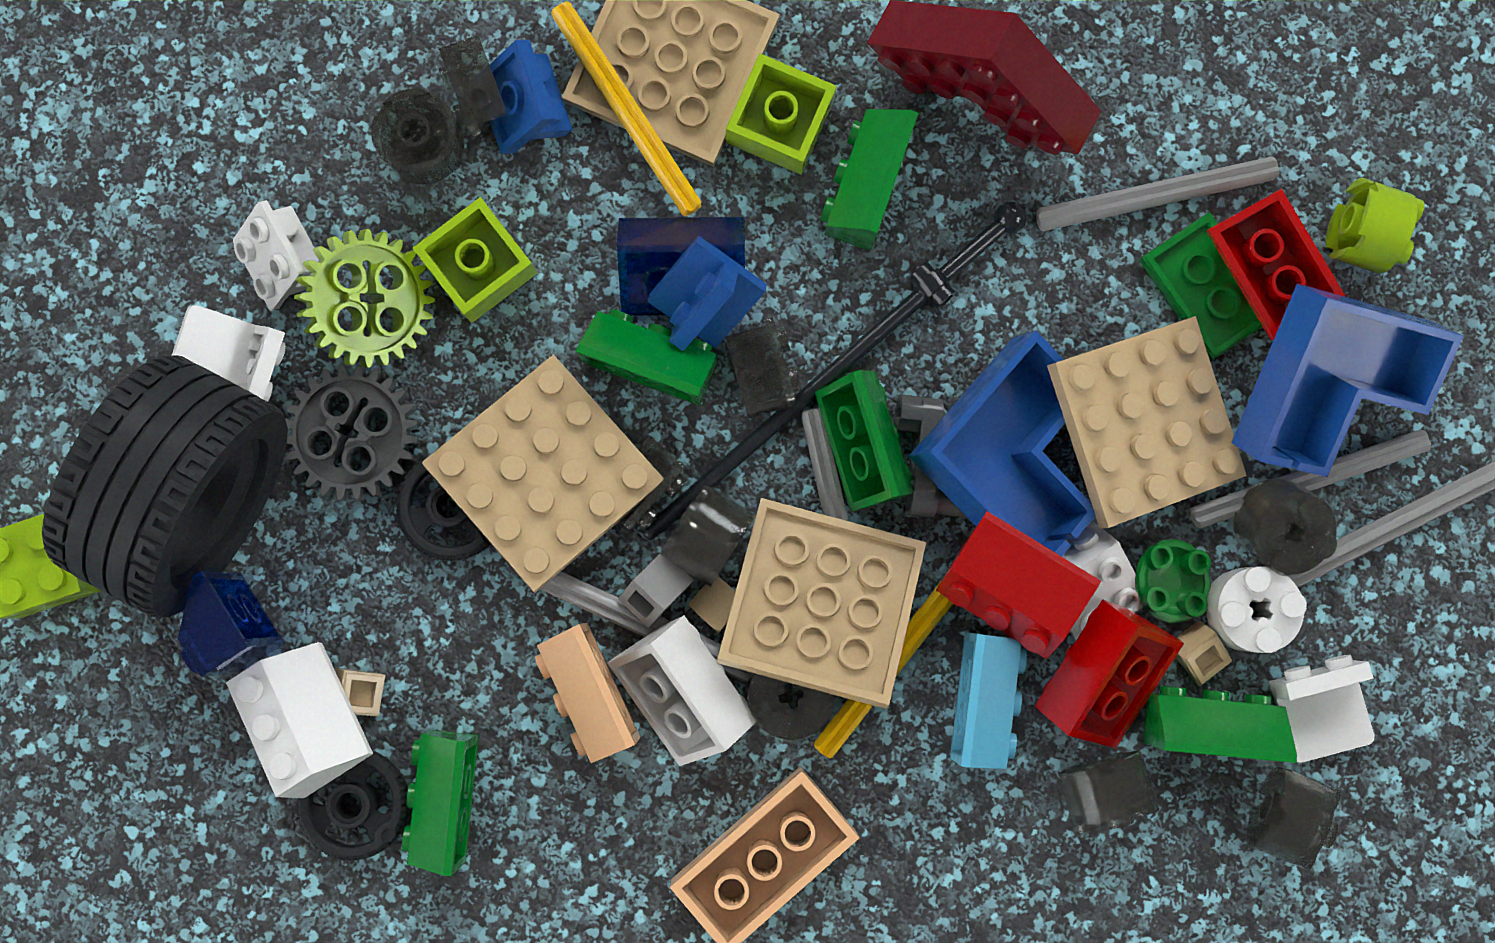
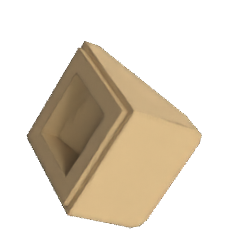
(714, 603)
(1202, 652)
(362, 690)

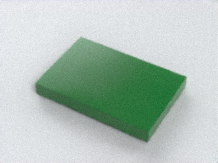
(1201, 285)

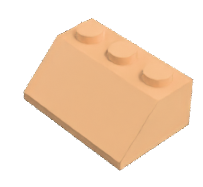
(587, 693)

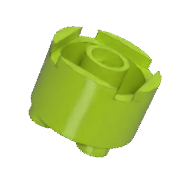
(1374, 226)

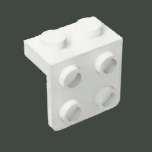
(231, 348)
(1104, 559)
(1326, 707)

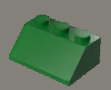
(868, 175)
(647, 356)
(864, 440)
(1218, 725)
(441, 801)

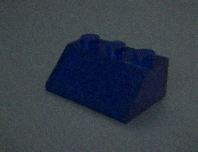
(653, 245)
(224, 625)

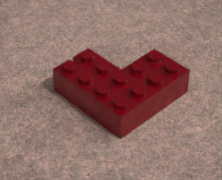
(991, 62)

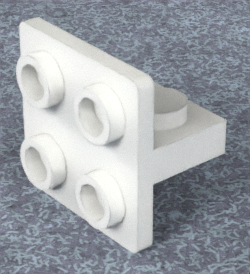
(274, 252)

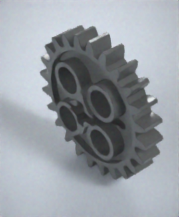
(316, 418)

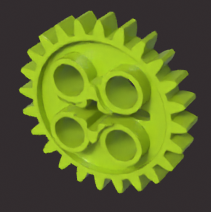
(327, 297)

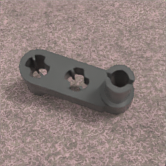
(919, 417)

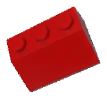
(1271, 255)
(1018, 585)
(1107, 675)

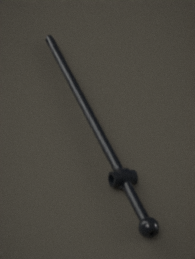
(930, 287)

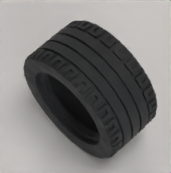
(163, 483)

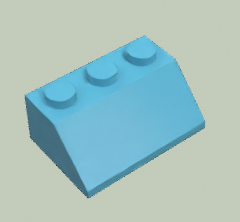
(987, 701)

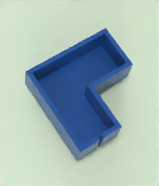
(1323, 365)
(992, 446)

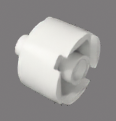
(1278, 608)

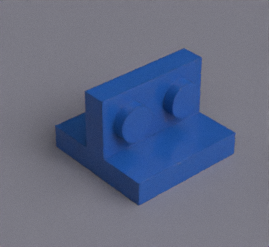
(529, 97)
(705, 294)

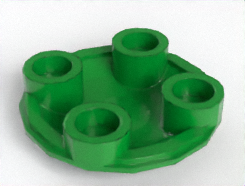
(1173, 581)

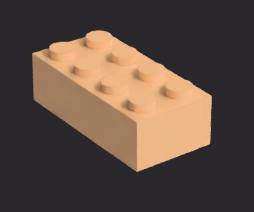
(763, 859)

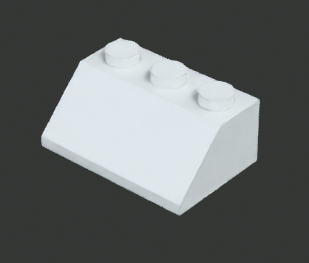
(683, 692)
(299, 720)

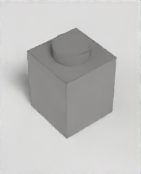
(655, 590)

